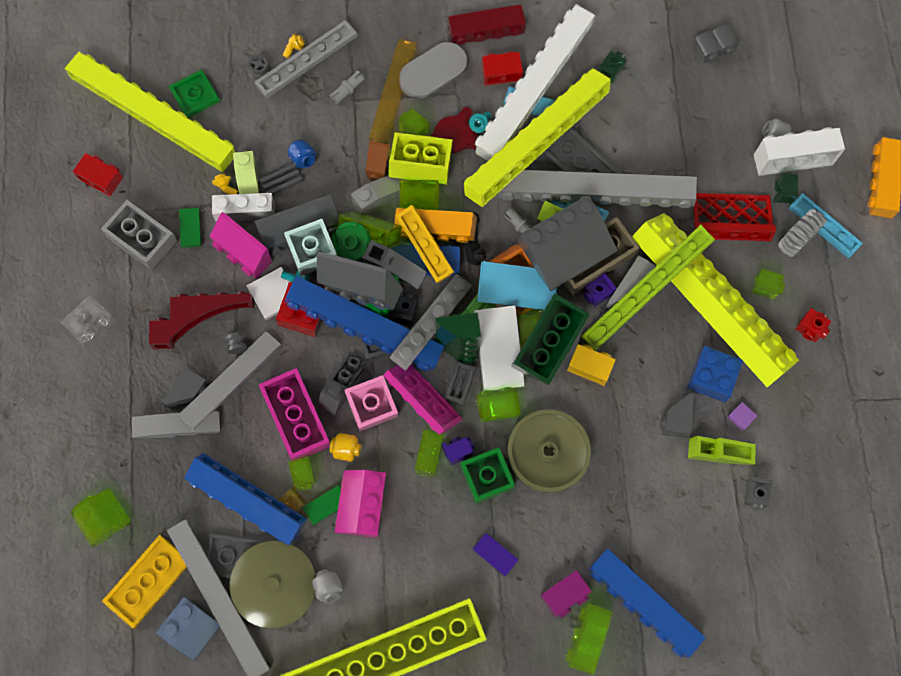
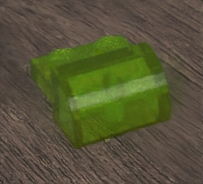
(99, 517)

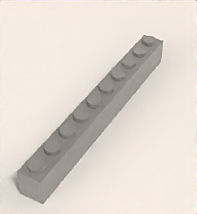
(602, 188)

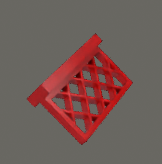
(734, 229)

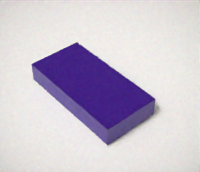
(495, 554)

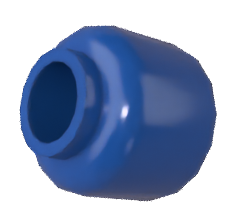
(301, 154)

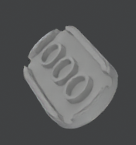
(433, 70)

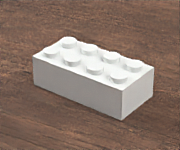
(799, 151)

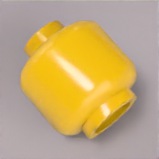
(345, 447)

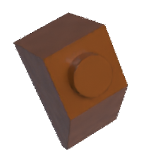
(377, 160)

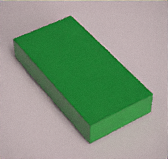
(190, 227)
(323, 506)

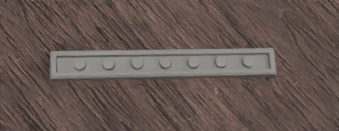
(218, 599)

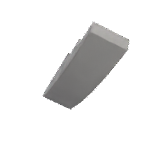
(171, 425)

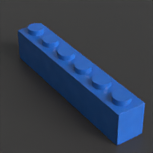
(245, 498)
(647, 604)

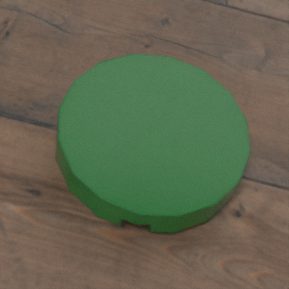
(351, 240)

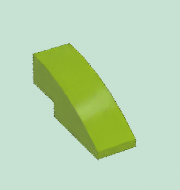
(721, 450)

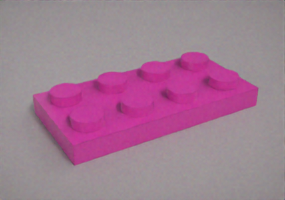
(423, 398)

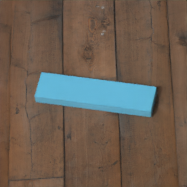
(832, 230)

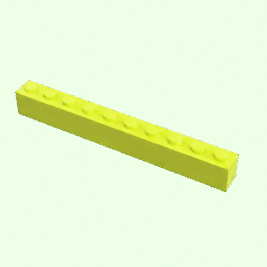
(150, 111)
(536, 137)

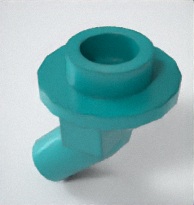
(479, 122)
(290, 277)

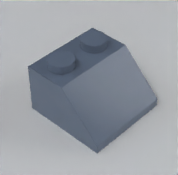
(188, 628)

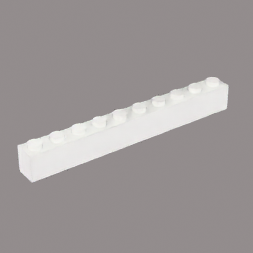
(535, 83)

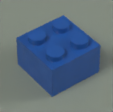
(714, 374)

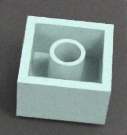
(306, 243)

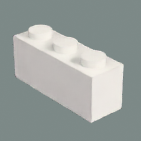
(243, 206)

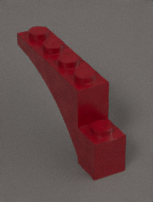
(189, 312)

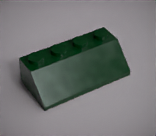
(459, 336)
(550, 339)

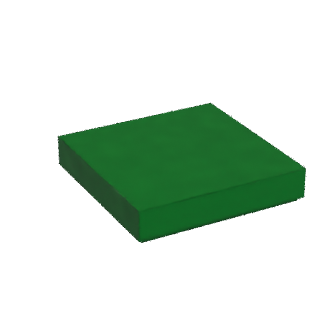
(194, 93)

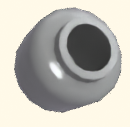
(776, 127)
(327, 586)

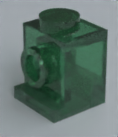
(613, 65)
(786, 188)

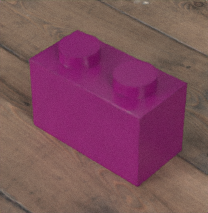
(565, 594)

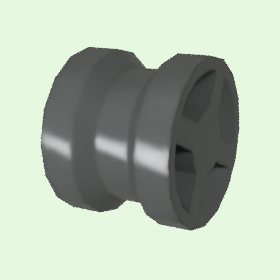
(256, 62)
(235, 343)

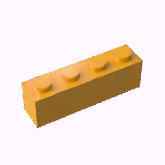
(886, 178)
(445, 224)

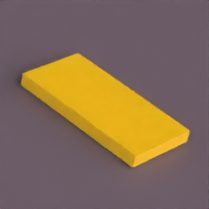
(146, 582)

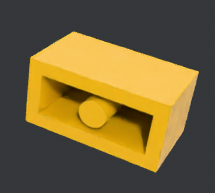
(591, 364)

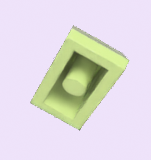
(246, 172)

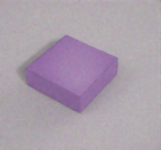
(742, 416)

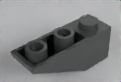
(395, 263)
(346, 376)

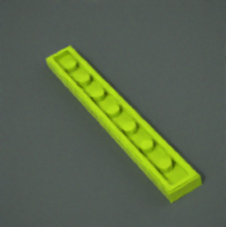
(648, 287)

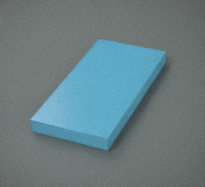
(512, 286)

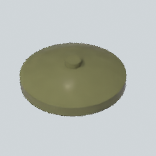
(549, 451)
(272, 584)

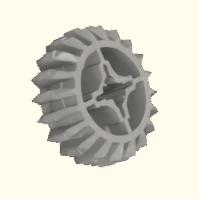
(802, 232)

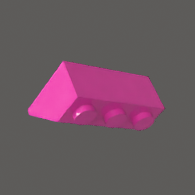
(240, 246)
(360, 503)

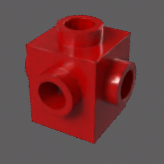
(814, 325)

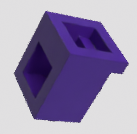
(607, 290)
(458, 450)

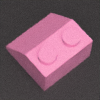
(371, 403)

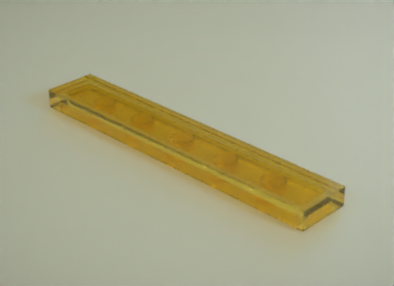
(391, 93)

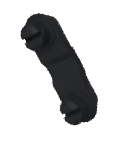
(474, 252)

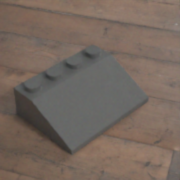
(567, 243)

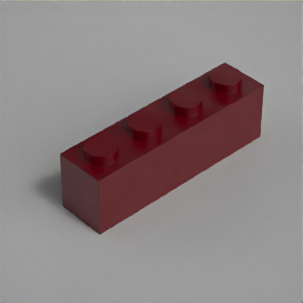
(486, 24)

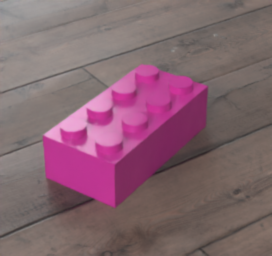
(294, 415)

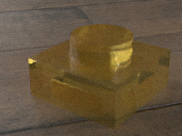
(293, 499)

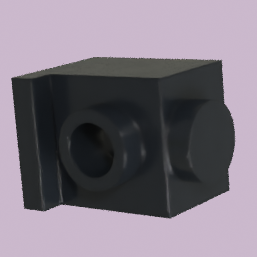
(405, 316)

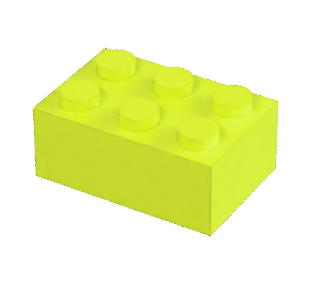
(420, 157)

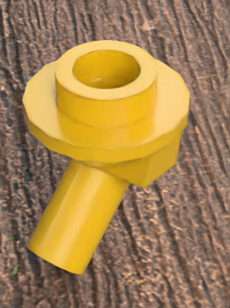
(296, 42)
(222, 182)

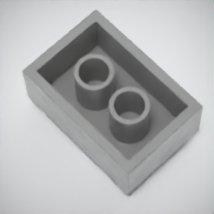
(139, 235)

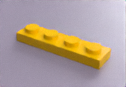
(425, 244)

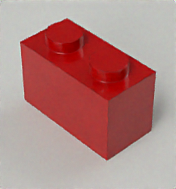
(501, 68)
(98, 174)

